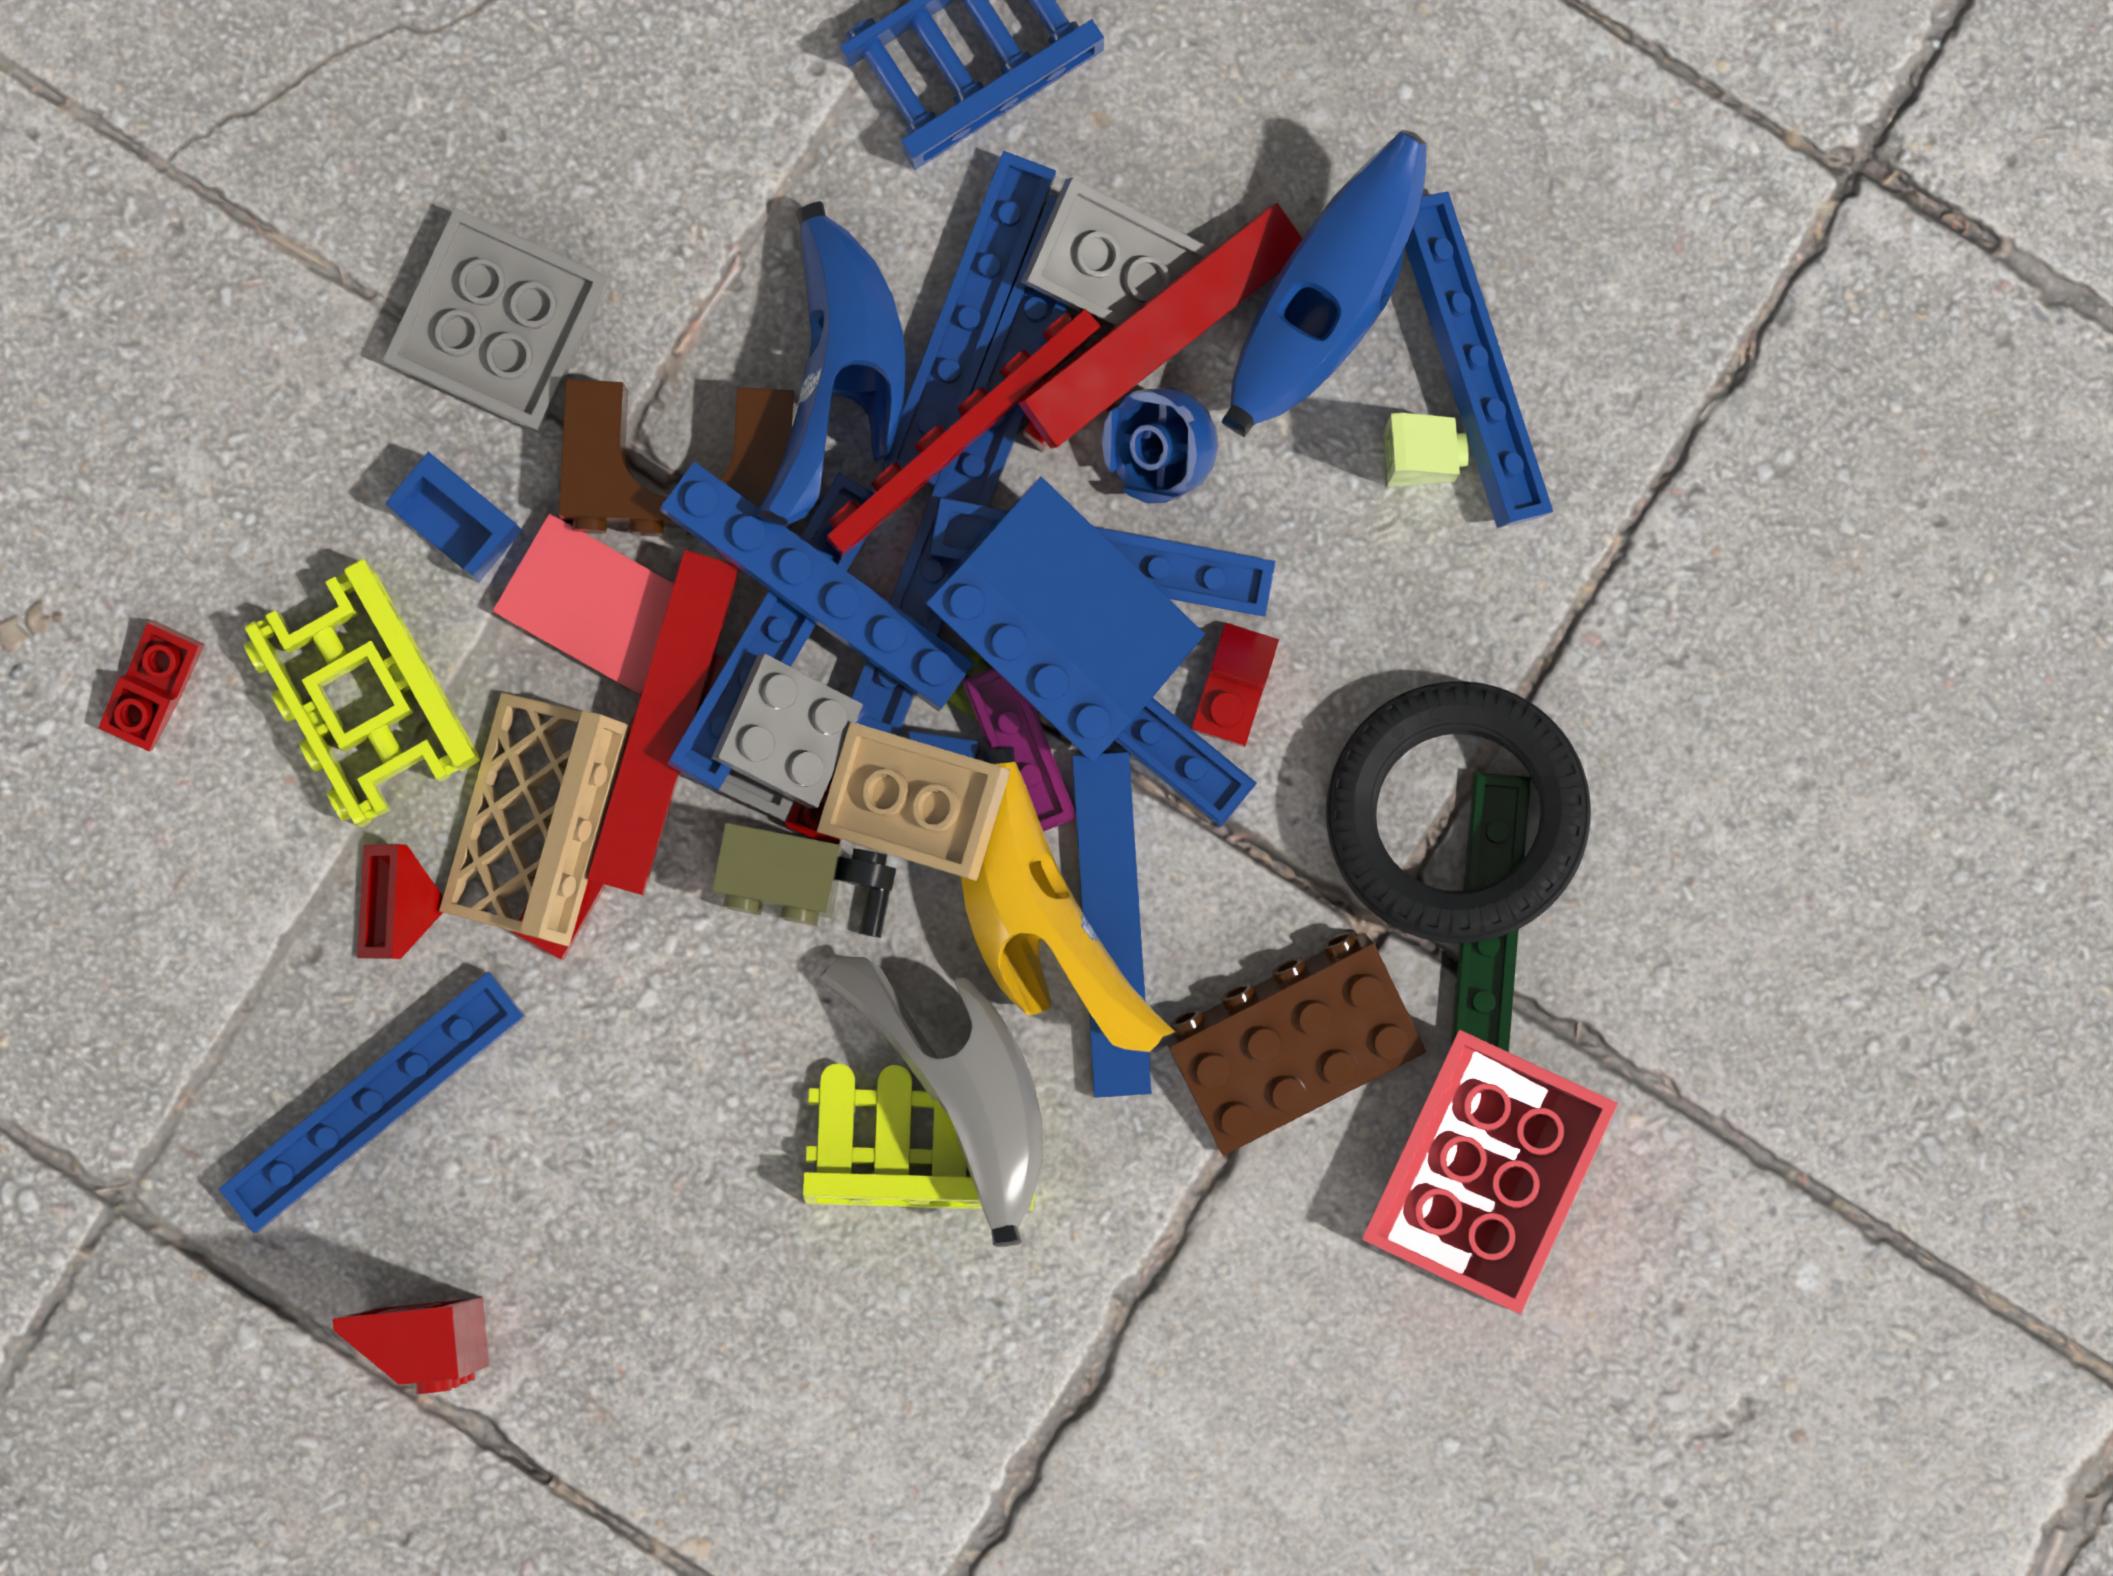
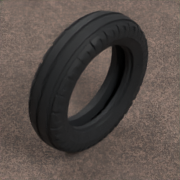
(1436, 712)

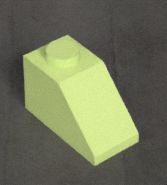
(1423, 449)

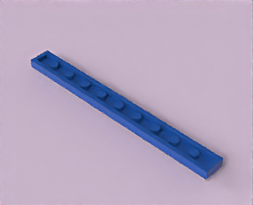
(967, 479)

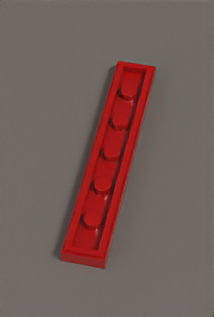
(1161, 326)
(662, 717)

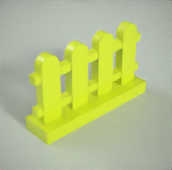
(892, 1153)

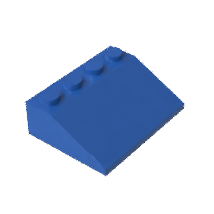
(1065, 619)

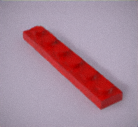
(978, 414)

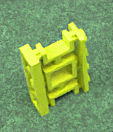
(398, 673)

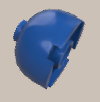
(1160, 444)

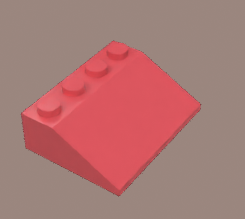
(1490, 1172)

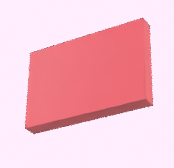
(588, 602)

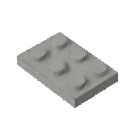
(1106, 254)

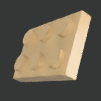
(913, 801)

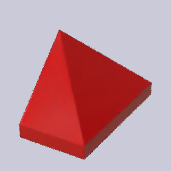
(395, 902)

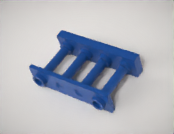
(974, 103)

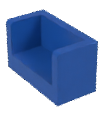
(453, 516)

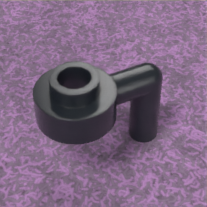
(869, 871)

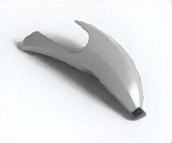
(980, 1088)

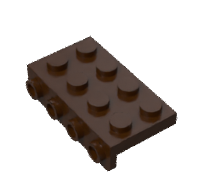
(1293, 1040)

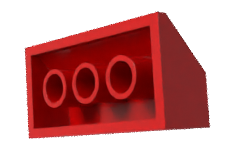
(421, 1343)

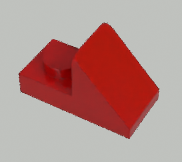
(1235, 684)

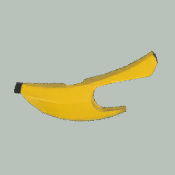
(1027, 900)

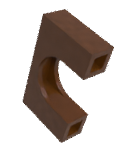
(594, 467)

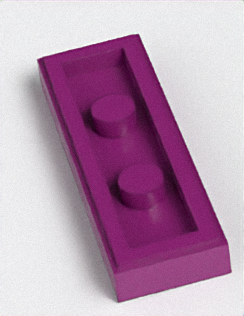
(1013, 722)

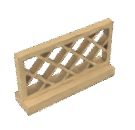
(569, 826)

